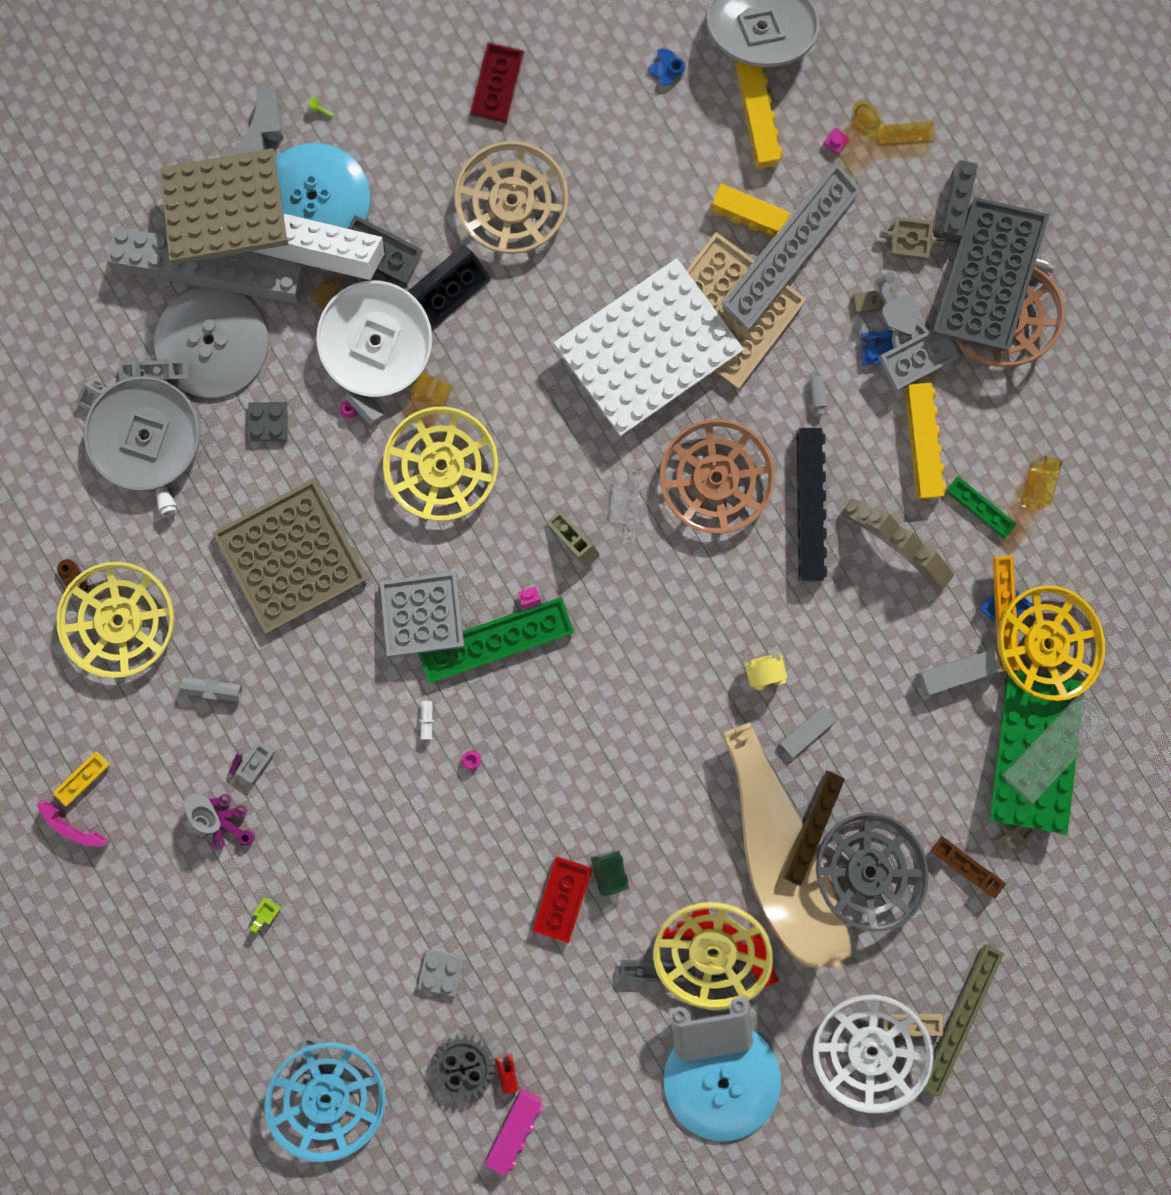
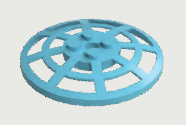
(325, 1112)

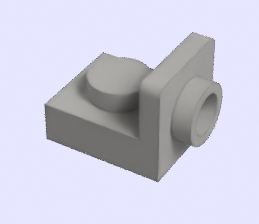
(89, 393)

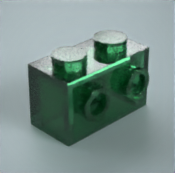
(610, 872)

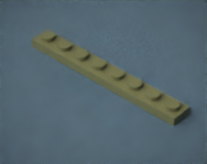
(963, 1018)

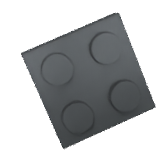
(267, 421)

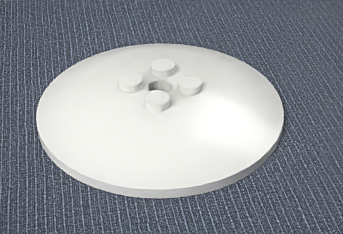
(346, 336)

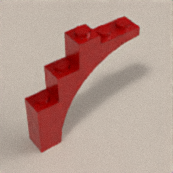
(759, 946)

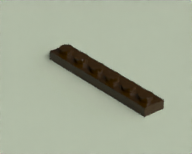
(813, 828)

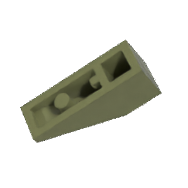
(573, 538)

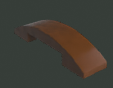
(968, 867)

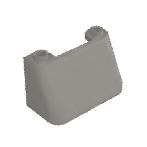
(712, 1035)

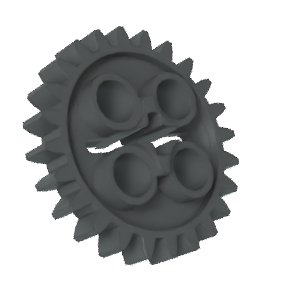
(467, 1084)

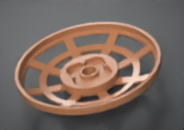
(1023, 320)
(717, 464)

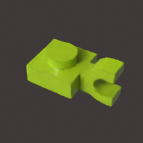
(265, 913)

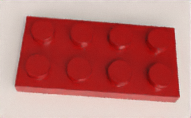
(562, 899)

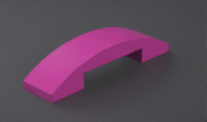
(51, 813)

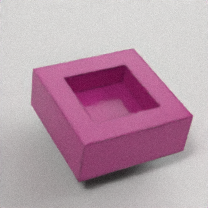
(836, 141)
(529, 598)

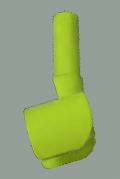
(314, 106)

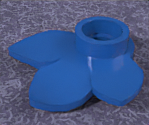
(664, 67)

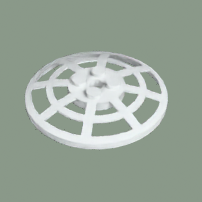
(871, 1064)

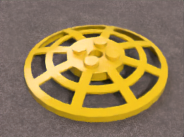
(1058, 640)

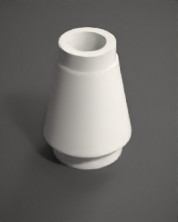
(165, 502)

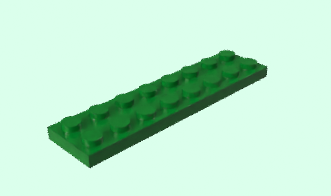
(500, 639)

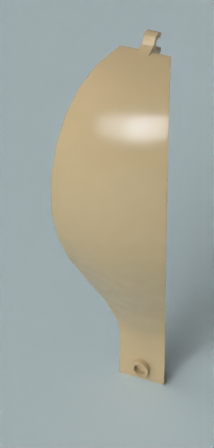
(770, 833)

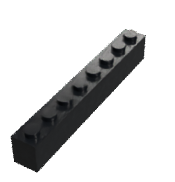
(810, 505)

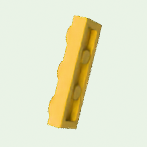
(81, 778)

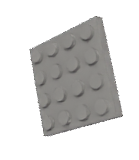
(421, 614)

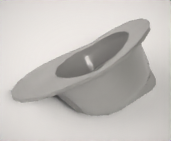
(201, 815)

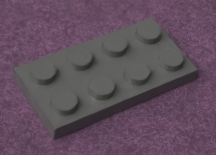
(399, 255)

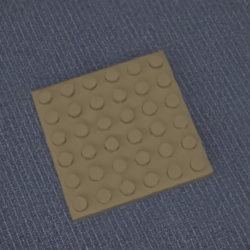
(223, 206)
(290, 556)

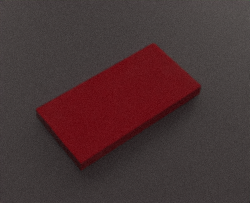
(497, 82)

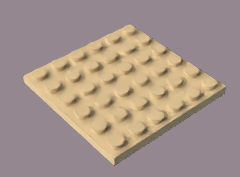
(716, 273)

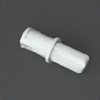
(426, 719)

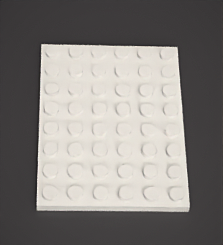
(648, 347)

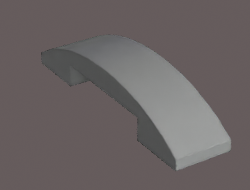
(160, 369)

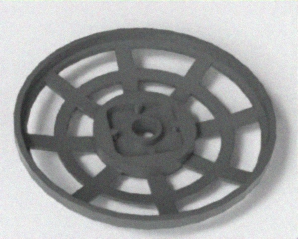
(881, 868)

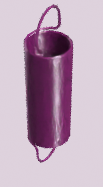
(235, 764)

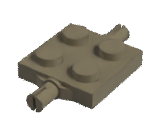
(912, 238)

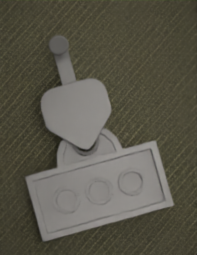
(915, 348)

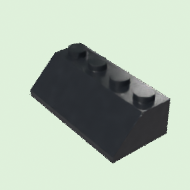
(450, 284)

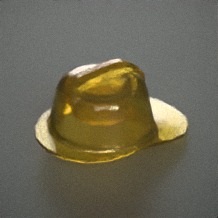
(867, 121)

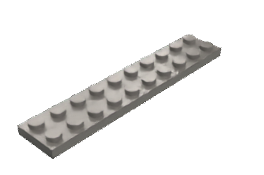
(790, 246)

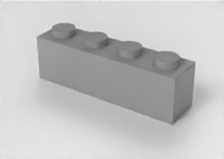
(958, 672)

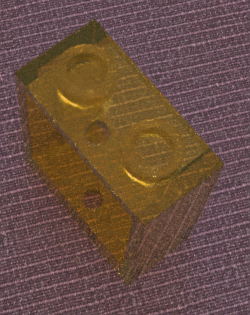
(1041, 483)

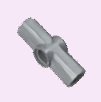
(211, 688)

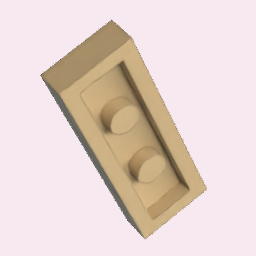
(932, 1022)

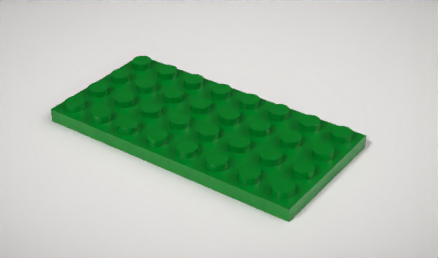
(1020, 725)

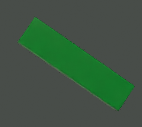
(980, 507)

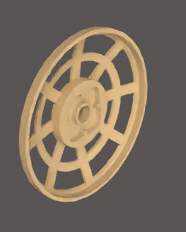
(509, 187)

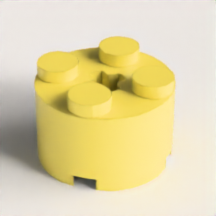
(766, 671)

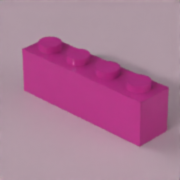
(513, 1131)

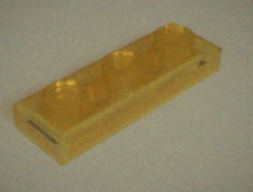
(907, 134)

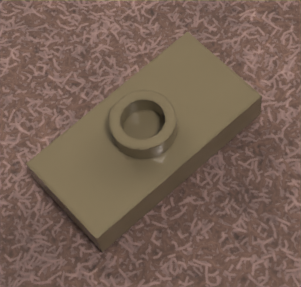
(868, 301)

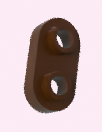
(71, 574)

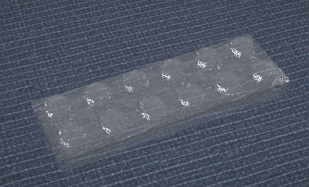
(1055, 748)

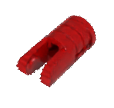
(507, 1077)

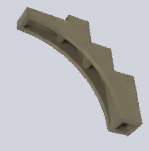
(903, 541)

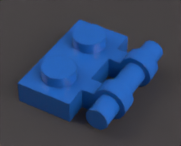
(872, 351)

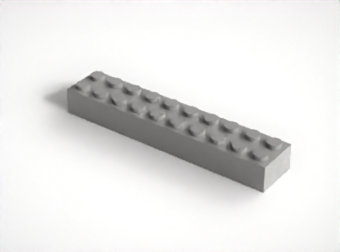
(241, 273)

